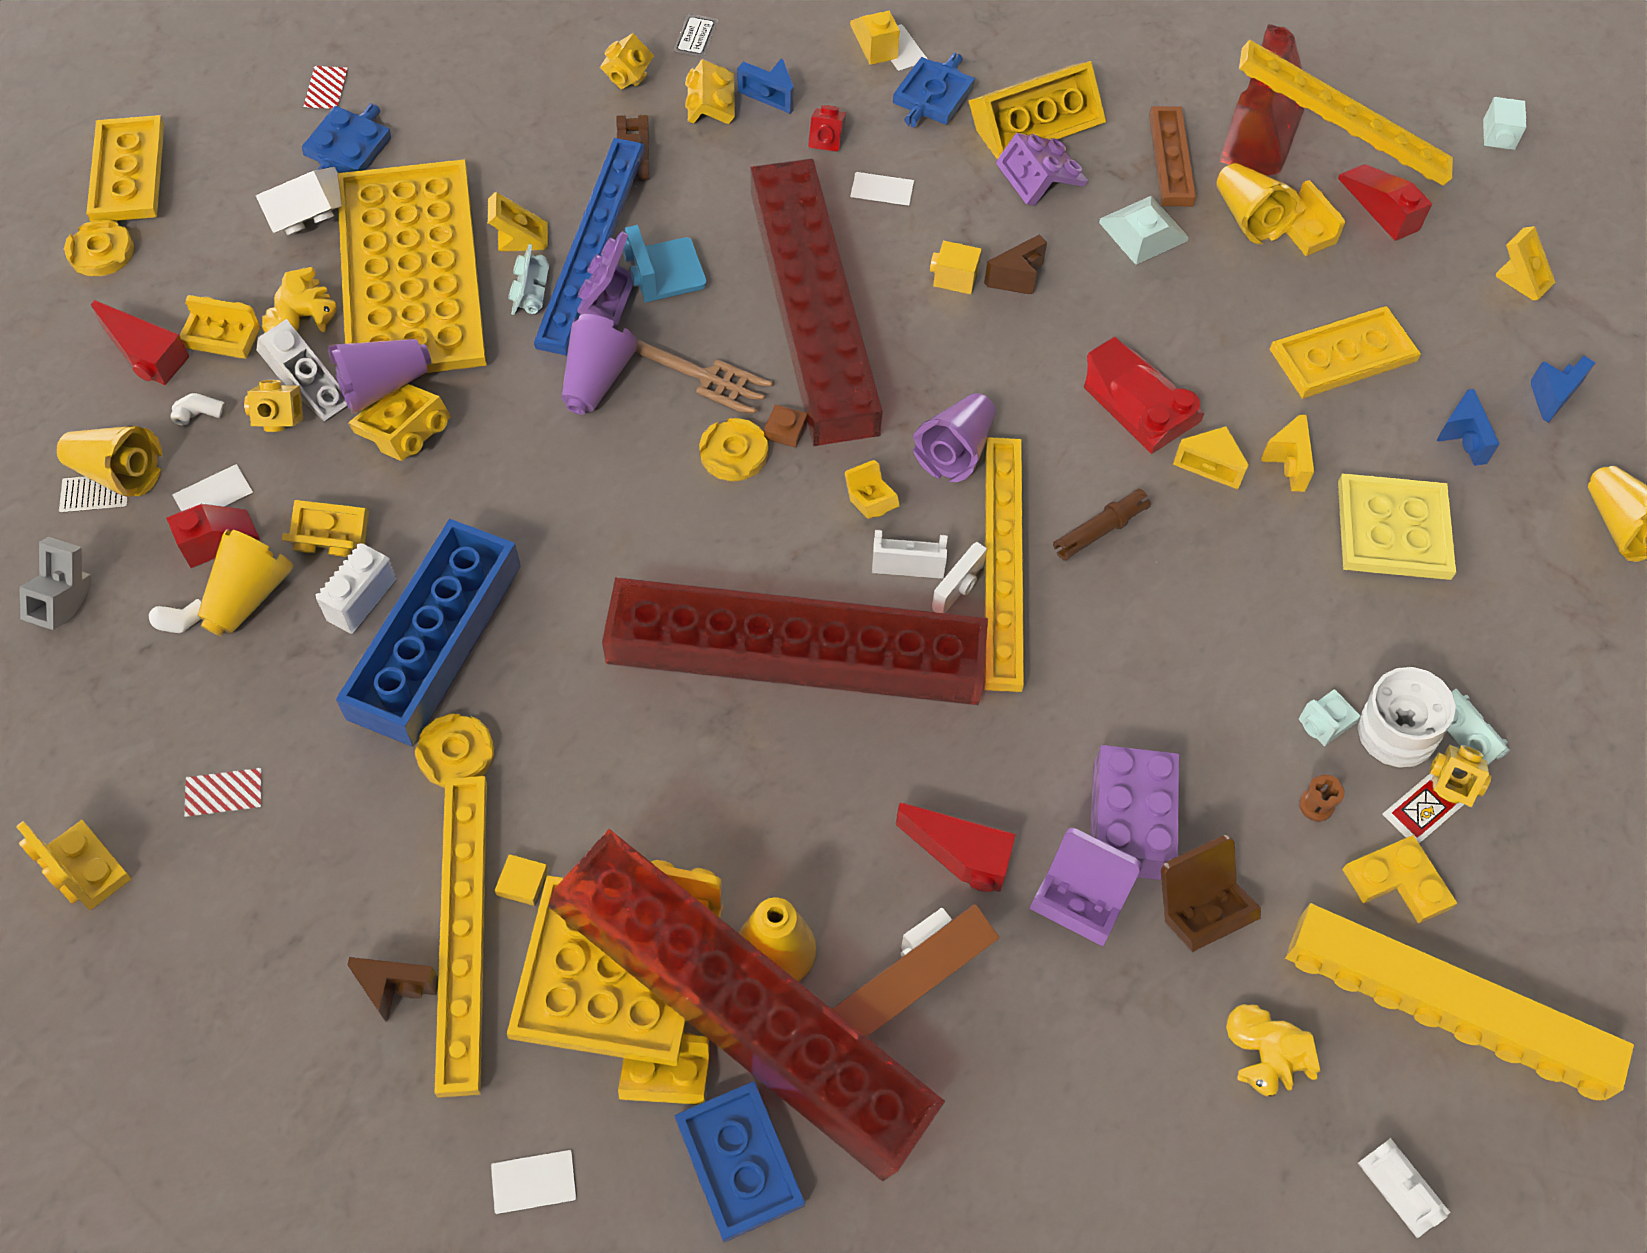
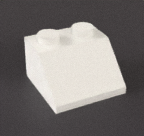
(301, 200)

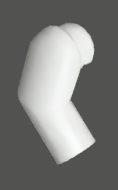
(193, 405)
(174, 619)

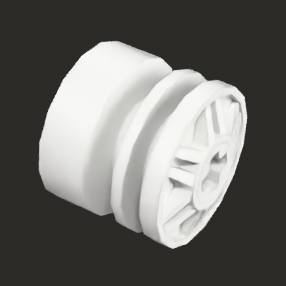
(1418, 704)

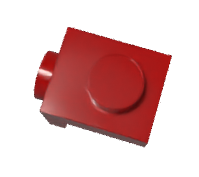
(826, 128)

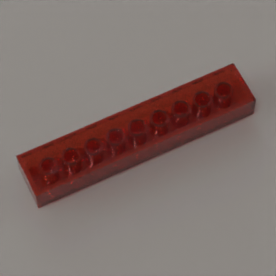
(815, 304)
(796, 641)
(746, 1005)

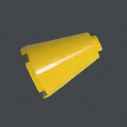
(1258, 202)
(114, 457)
(1623, 508)
(239, 581)
(781, 936)

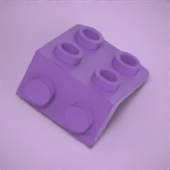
(609, 283)
(1086, 885)

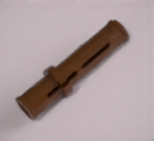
(1114, 516)

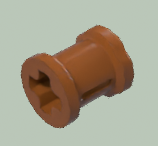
(1330, 796)

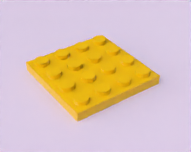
(585, 1000)

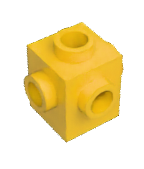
(621, 64)
(274, 405)
(1460, 787)

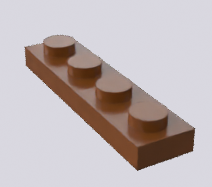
(1172, 156)

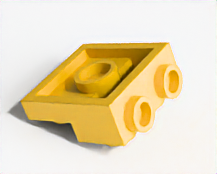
(402, 421)

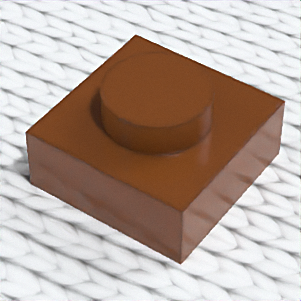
(785, 425)

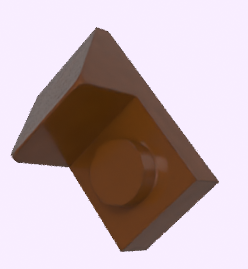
(1017, 267)
(383, 978)

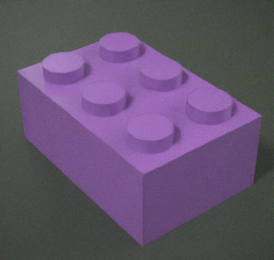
(1137, 804)

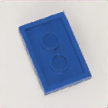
(739, 1161)

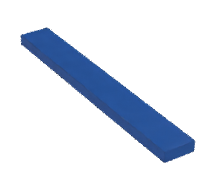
(592, 234)

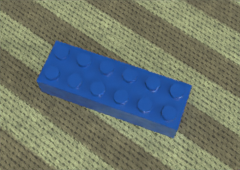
(429, 632)

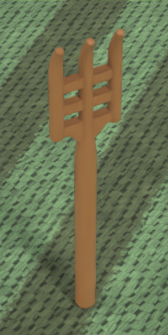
(708, 376)

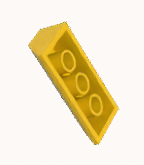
(1042, 106)

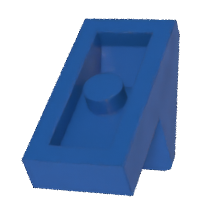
(767, 87)
(1555, 387)
(1474, 428)

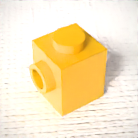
(955, 267)

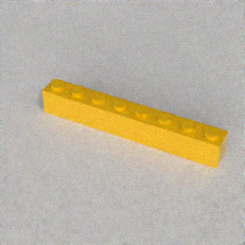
(1460, 1003)

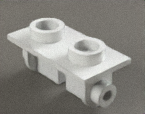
(1404, 1188)

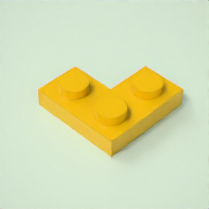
(1402, 868)

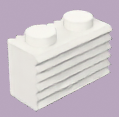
(356, 588)

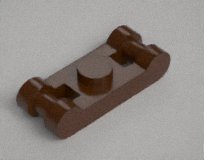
(636, 124)

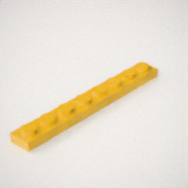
(1345, 112)
(1003, 565)
(461, 939)

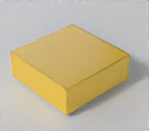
(521, 880)

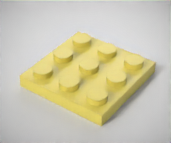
(1396, 526)

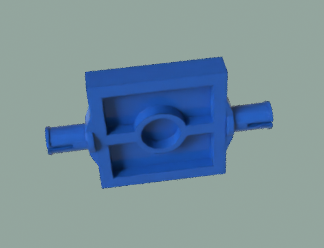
(933, 90)
(347, 140)

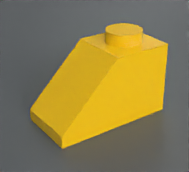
(877, 36)

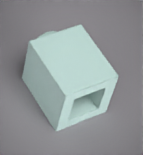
(1504, 123)

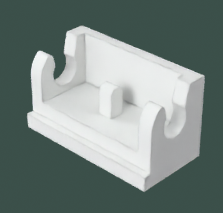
(909, 557)

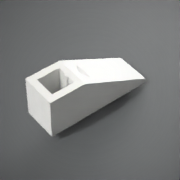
(298, 365)

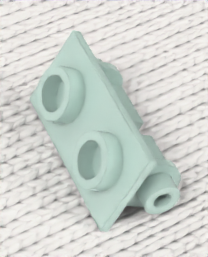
(523, 292)
(1472, 731)

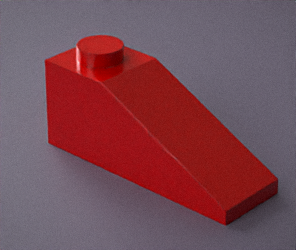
(1389, 199)
(147, 347)
(965, 848)

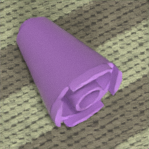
(594, 361)
(376, 369)
(955, 438)

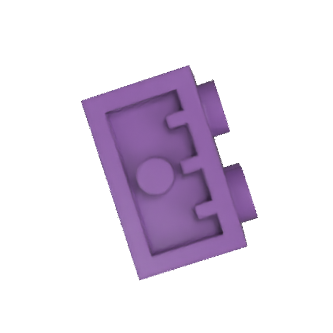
(1035, 163)

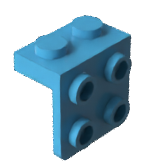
(664, 267)

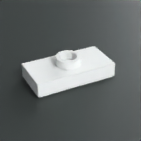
(959, 579)

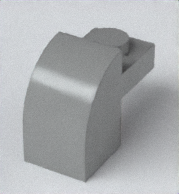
(58, 589)

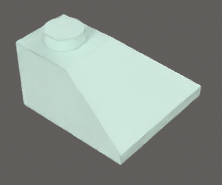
(1143, 230)

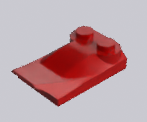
(1140, 395)

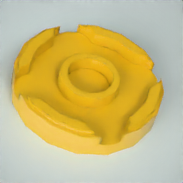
(99, 248)
(733, 449)
(454, 748)

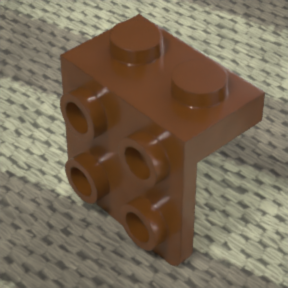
(1203, 894)

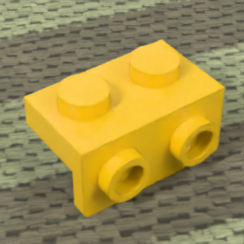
(710, 92)
(219, 327)
(327, 527)

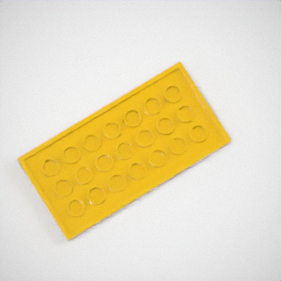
(412, 261)

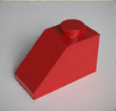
(201, 530)

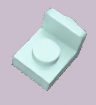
(1328, 717)

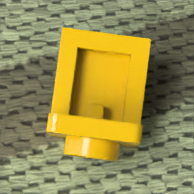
(869, 491)

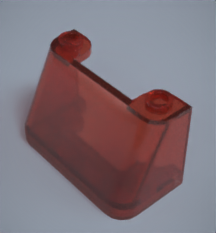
(1265, 119)

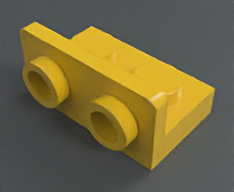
(1317, 221)
(669, 1083)

